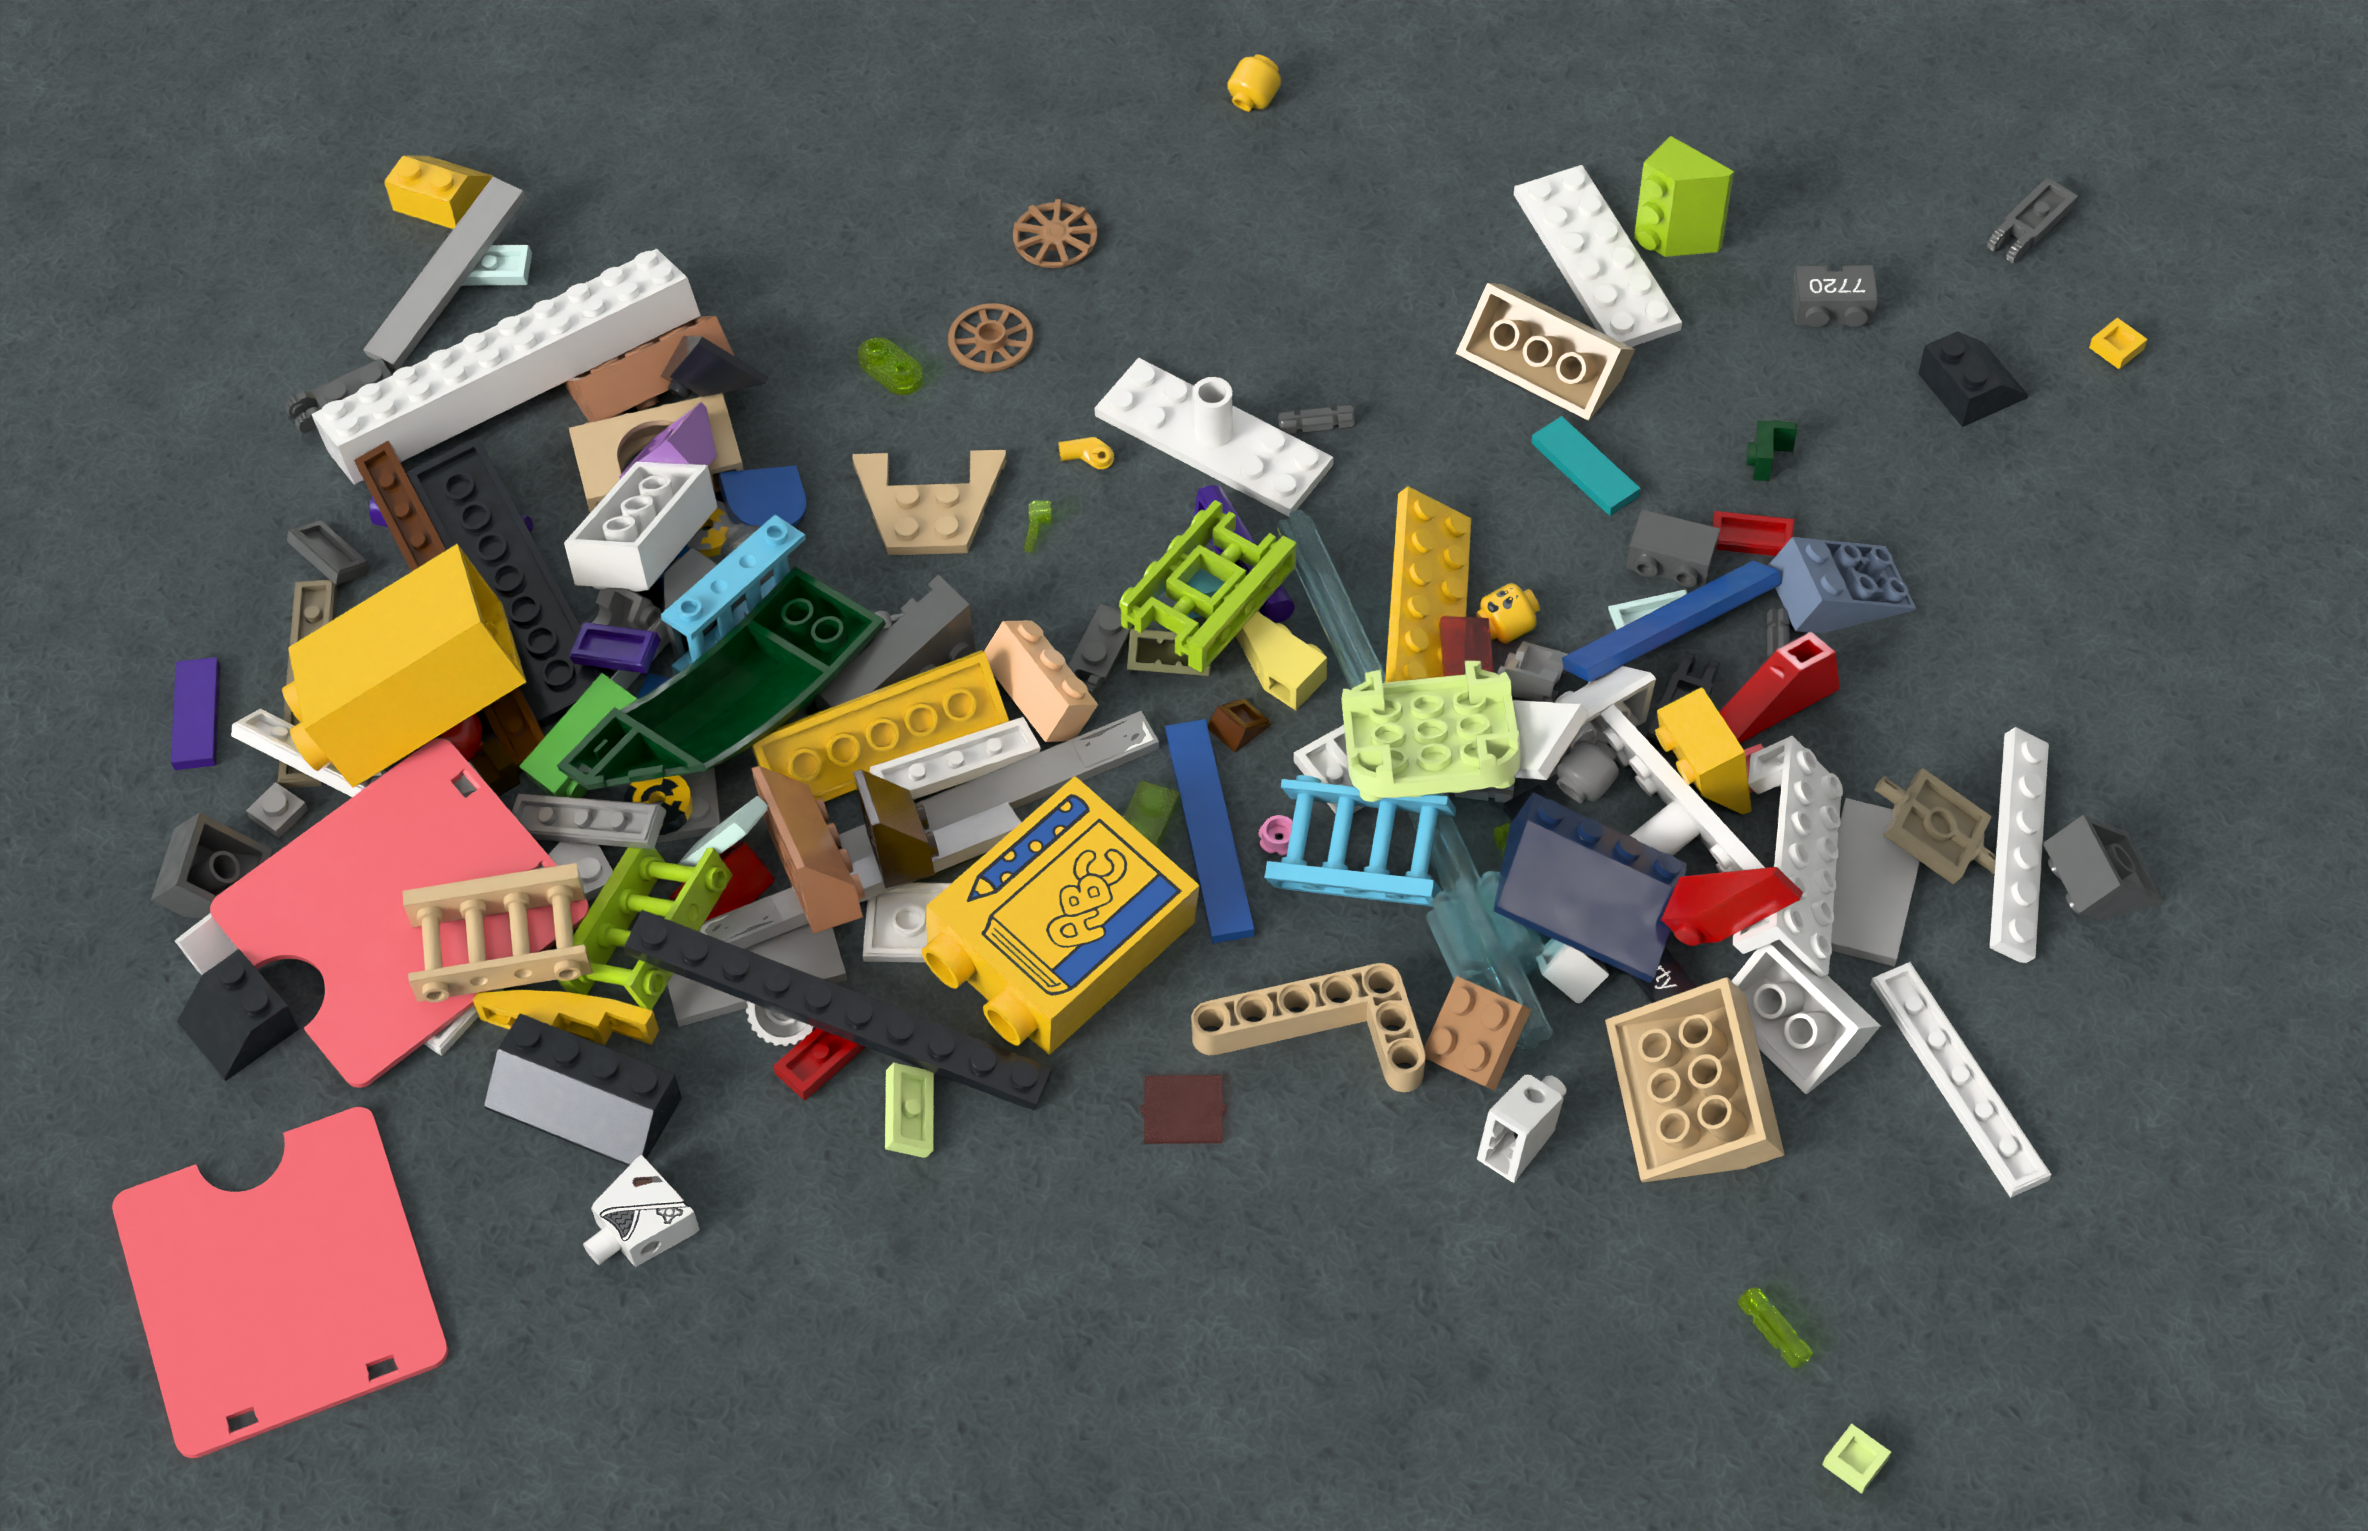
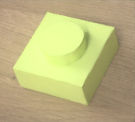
(1856, 1458)

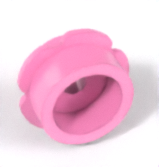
(1270, 829)

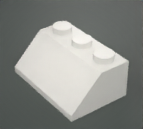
(1624, 687)
(1801, 1019)

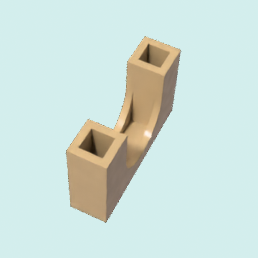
(608, 444)

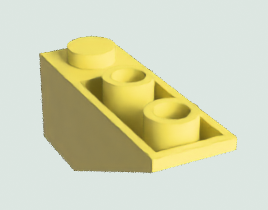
(1282, 661)

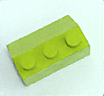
(1682, 201)

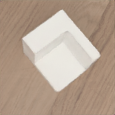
(1571, 970)

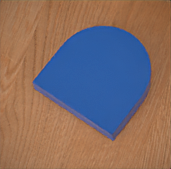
(761, 493)

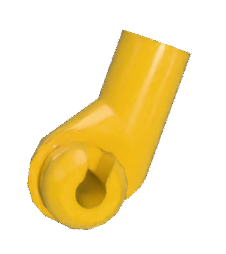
(1089, 450)

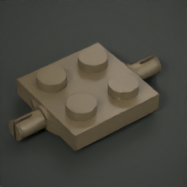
(1937, 825)

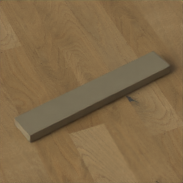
(312, 608)

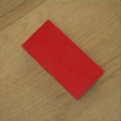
(1752, 533)

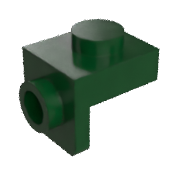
(1769, 437)

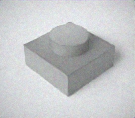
(277, 810)

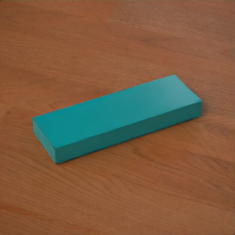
(1585, 465)

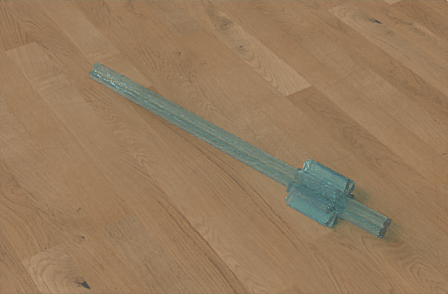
(1469, 934)

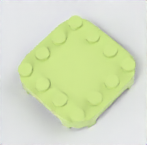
(1431, 734)

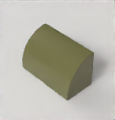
(1156, 653)

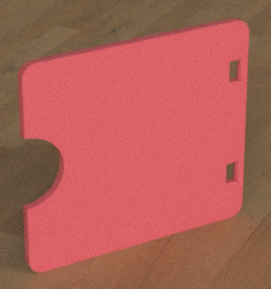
(341, 908)
(278, 1287)

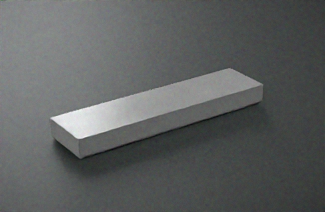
(590, 820)

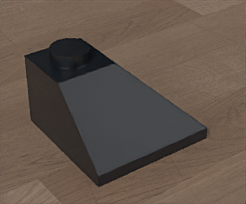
(707, 370)

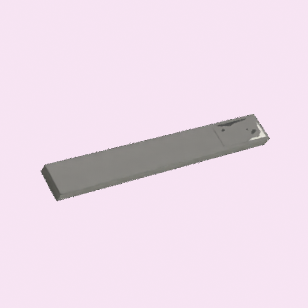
(1029, 777)
(784, 913)

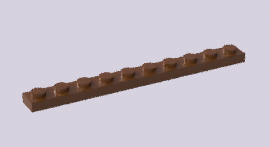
(420, 543)

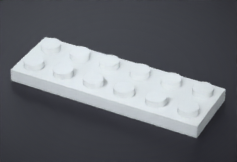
(1597, 257)

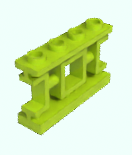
(1232, 603)

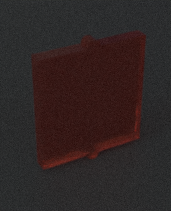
(1183, 1109)

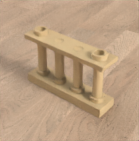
(491, 896)

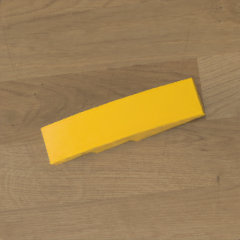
(575, 1013)

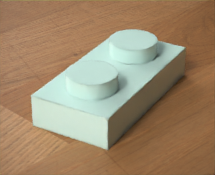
(502, 266)

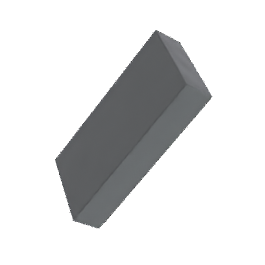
(328, 552)

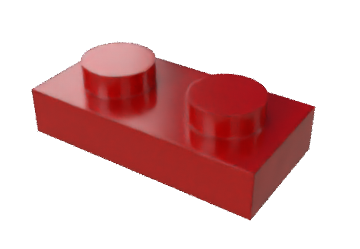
(815, 1061)

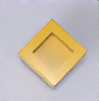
(2118, 343)

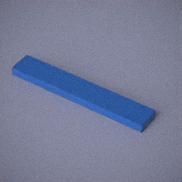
(1671, 621)
(1209, 831)

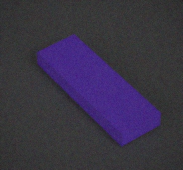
(195, 713)

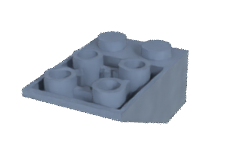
(1838, 584)

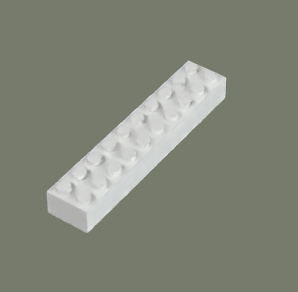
(509, 362)

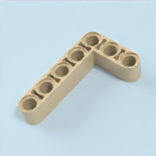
(1320, 1015)

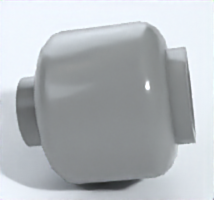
(1587, 771)

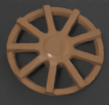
(1054, 233)
(991, 337)

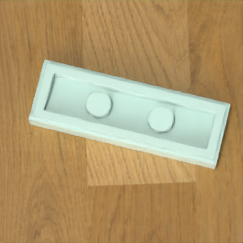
(727, 832)

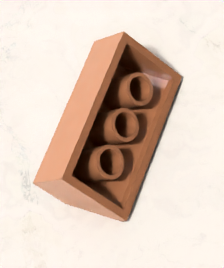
(636, 374)
(809, 851)

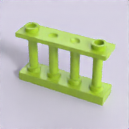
(624, 897)

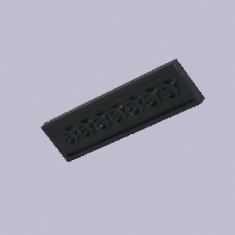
(478, 514)

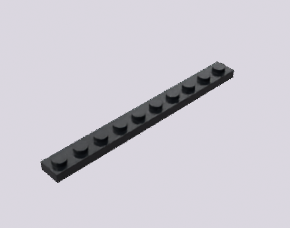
(837, 1010)

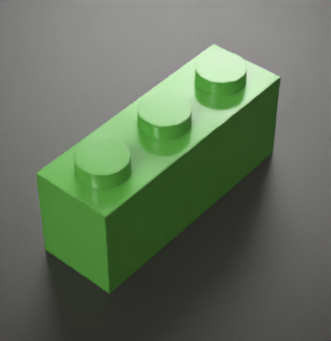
(568, 733)

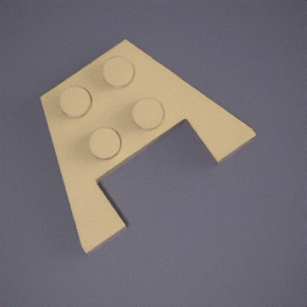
(928, 516)

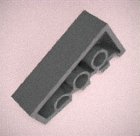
(924, 638)

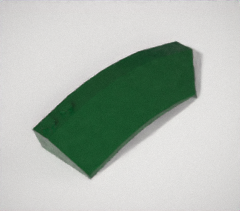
(733, 691)

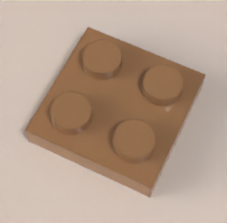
(1476, 1033)

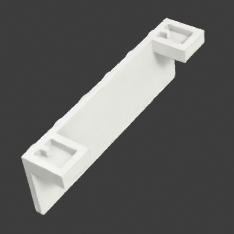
(1803, 852)

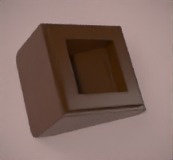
(1237, 723)

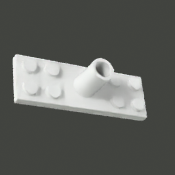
(1214, 436)
(1685, 812)

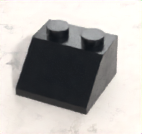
(1968, 378)
(235, 1015)

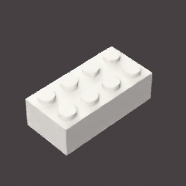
(641, 526)

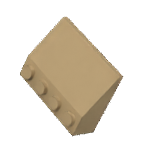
(1694, 1084)

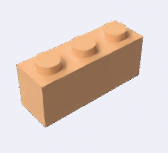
(1039, 681)

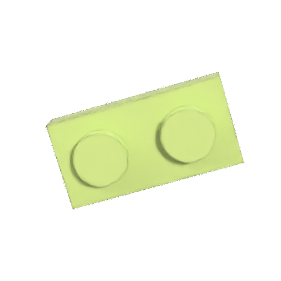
(909, 1110)

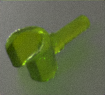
(1039, 513)

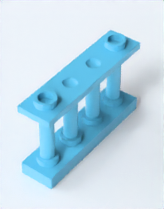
(727, 583)
(1334, 876)

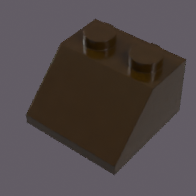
(895, 830)

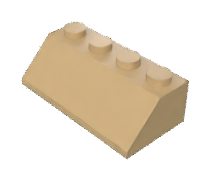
(1544, 350)

